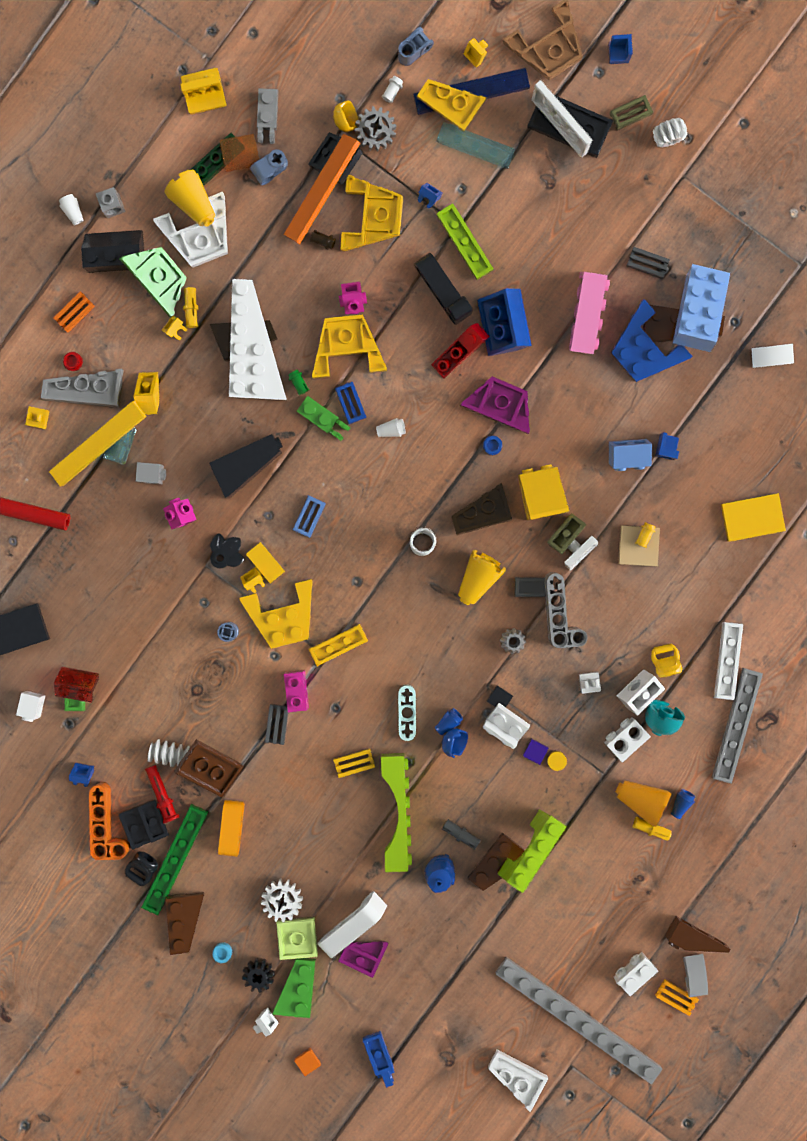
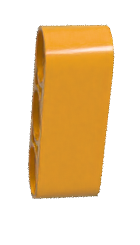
(231, 828)

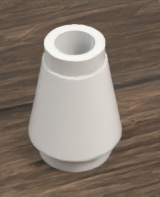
(71, 209)
(392, 428)

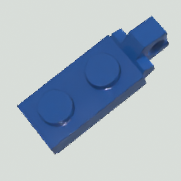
(379, 1057)

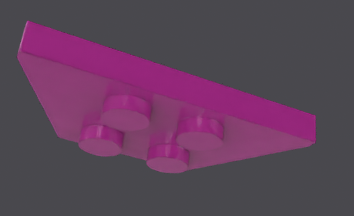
(501, 403)

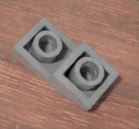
(696, 975)

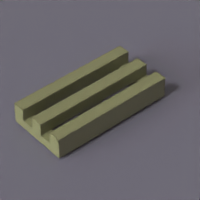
(616, 120)

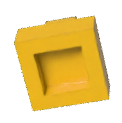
(475, 51)
(173, 326)
(37, 417)
(251, 579)

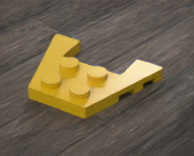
(380, 214)
(346, 337)
(283, 624)

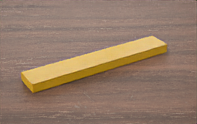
(97, 443)

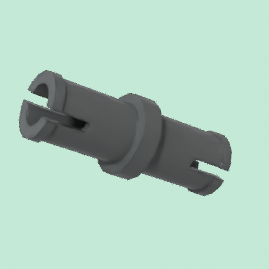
(461, 834)

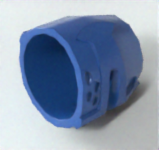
(440, 873)

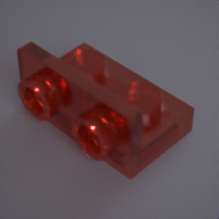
(75, 684)

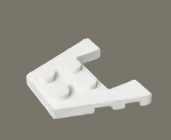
(197, 242)

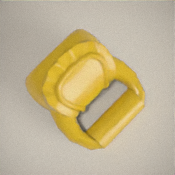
(669, 665)

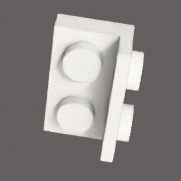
(505, 726)
(635, 973)

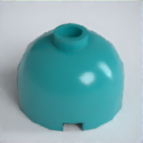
(663, 719)

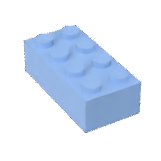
(701, 308)

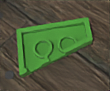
(298, 990)

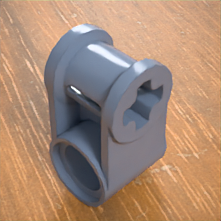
(417, 44)
(268, 168)

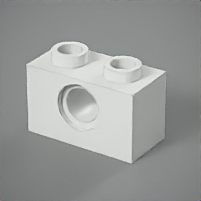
(640, 692)

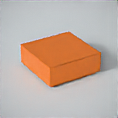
(307, 1062)

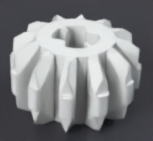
(670, 132)

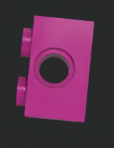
(296, 691)

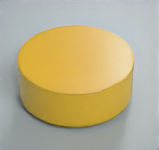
(556, 760)

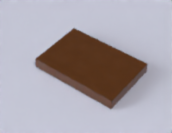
(208, 768)

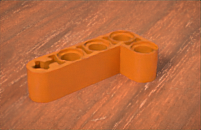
(95, 819)

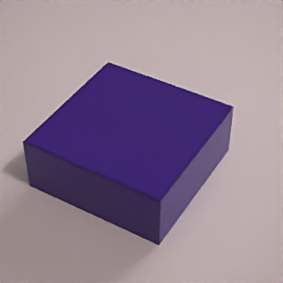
(535, 751)

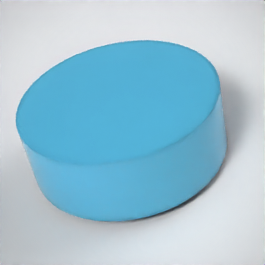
(222, 952)

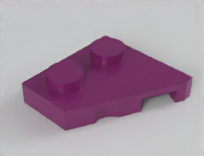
(364, 956)

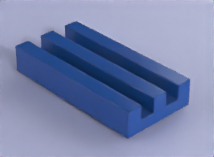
(356, 418)

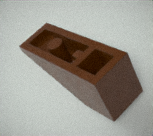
(691, 938)

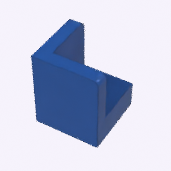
(620, 49)
(667, 447)

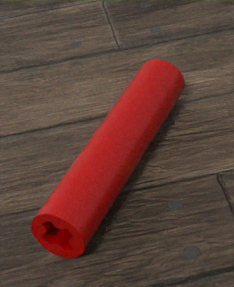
(34, 514)

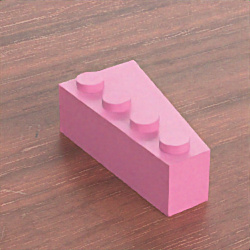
(588, 312)

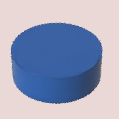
(492, 445)

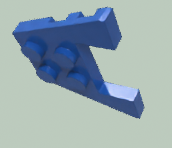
(639, 353)

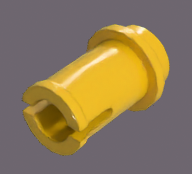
(645, 534)

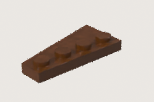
(663, 324)

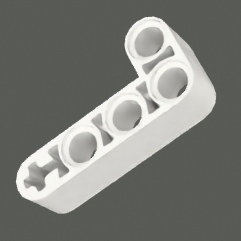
(353, 925)

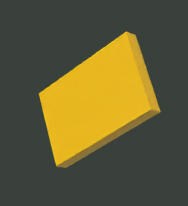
(753, 517)

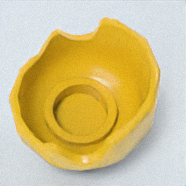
(345, 116)

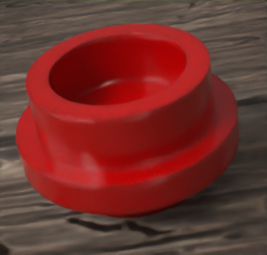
(72, 361)

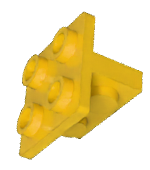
(203, 91)

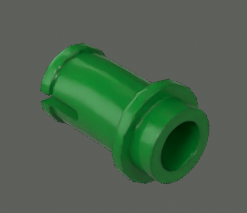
(298, 382)

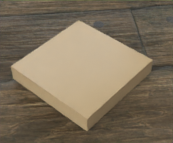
(635, 554)

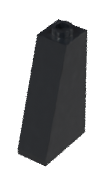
(242, 465)

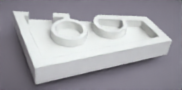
(520, 1078)

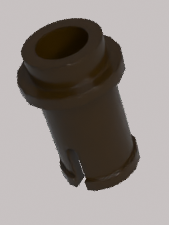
(323, 240)

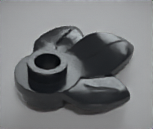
(228, 549)

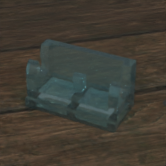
(119, 451)

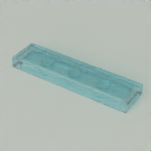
(475, 145)

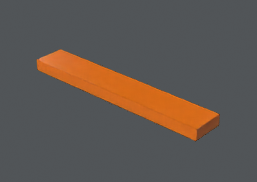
(321, 188)

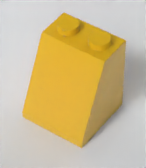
(542, 492)

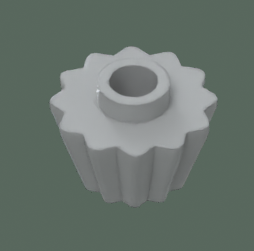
(519, 645)

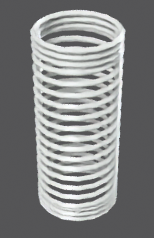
(423, 531)

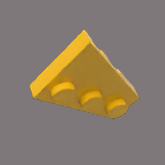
(453, 104)

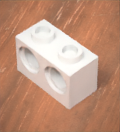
(630, 743)

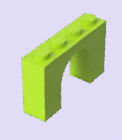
(546, 834)

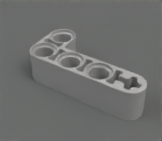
(560, 609)

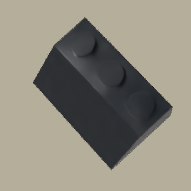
(103, 250)

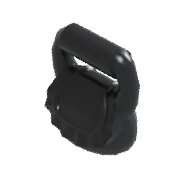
(145, 865)

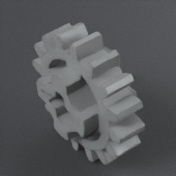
(368, 126)

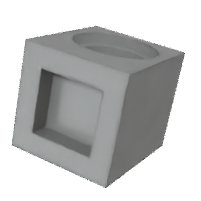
(110, 202)
(150, 473)

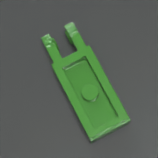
(321, 417)

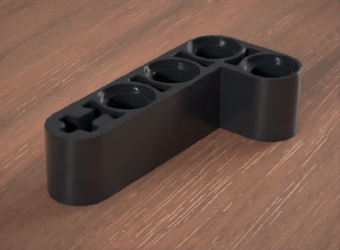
(442, 288)

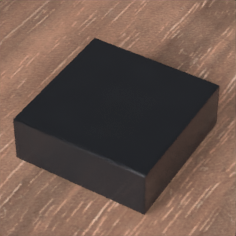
(499, 696)

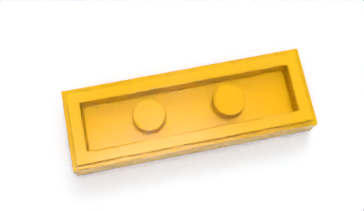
(338, 645)

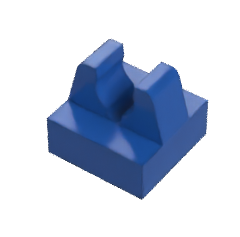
(429, 192)
(81, 774)

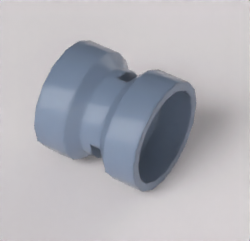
(230, 629)

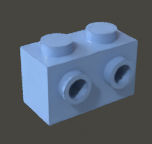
(630, 454)

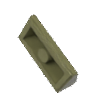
(566, 533)

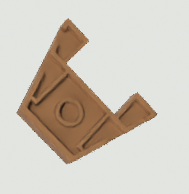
(552, 52)

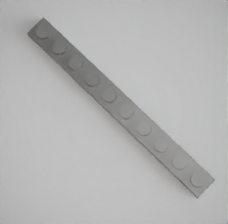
(578, 1020)

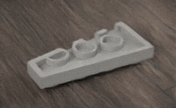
(90, 389)

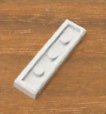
(728, 661)

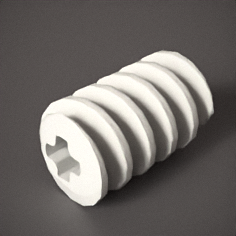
(166, 754)

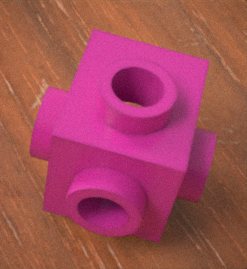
(352, 298)
(179, 513)

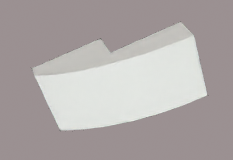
(772, 355)

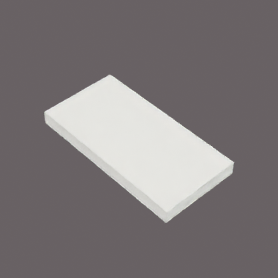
(561, 119)

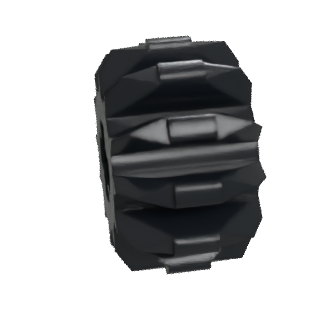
(258, 968)

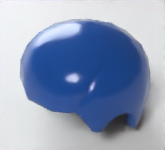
(454, 742)

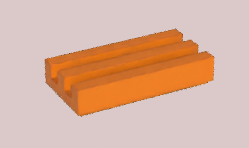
(68, 307)

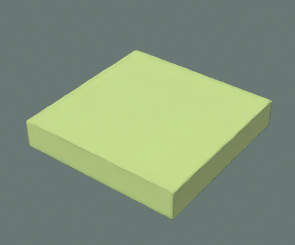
(297, 938)

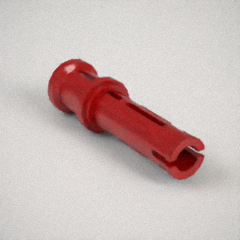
(162, 804)

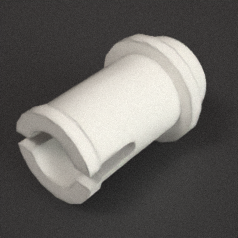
(392, 89)

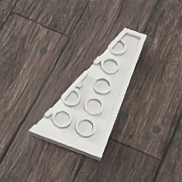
(251, 354)

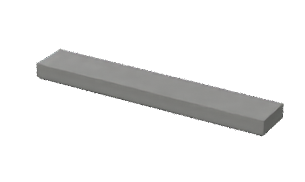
(737, 725)

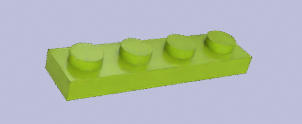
(464, 241)

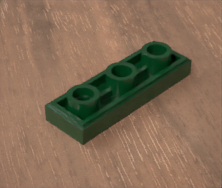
(207, 167)

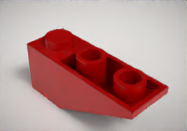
(460, 350)

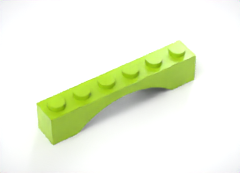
(396, 852)

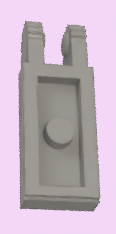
(267, 113)

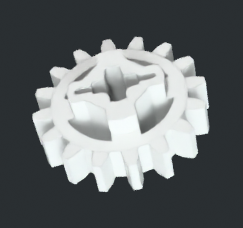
(289, 902)

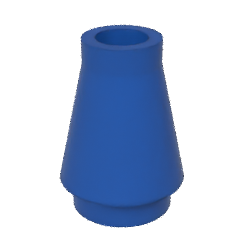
(449, 721)
(682, 803)

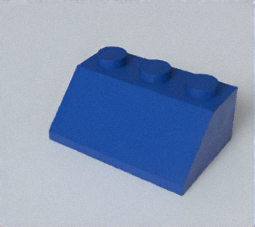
(504, 321)

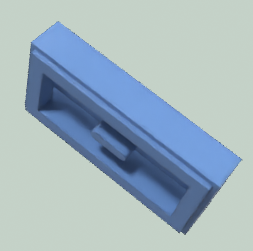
(302, 531)

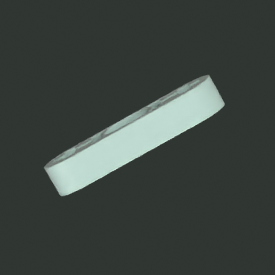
(400, 707)

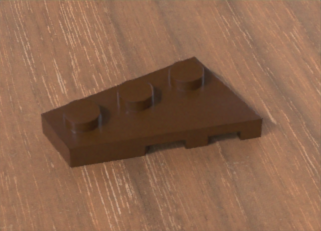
(486, 871)
(182, 920)

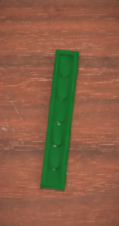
(174, 859)

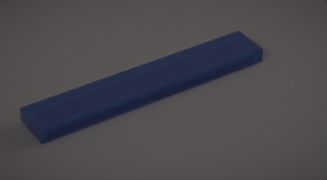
(487, 86)

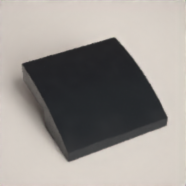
(324, 152)
(143, 824)

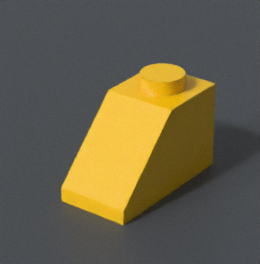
(147, 392)

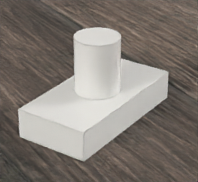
(580, 552)

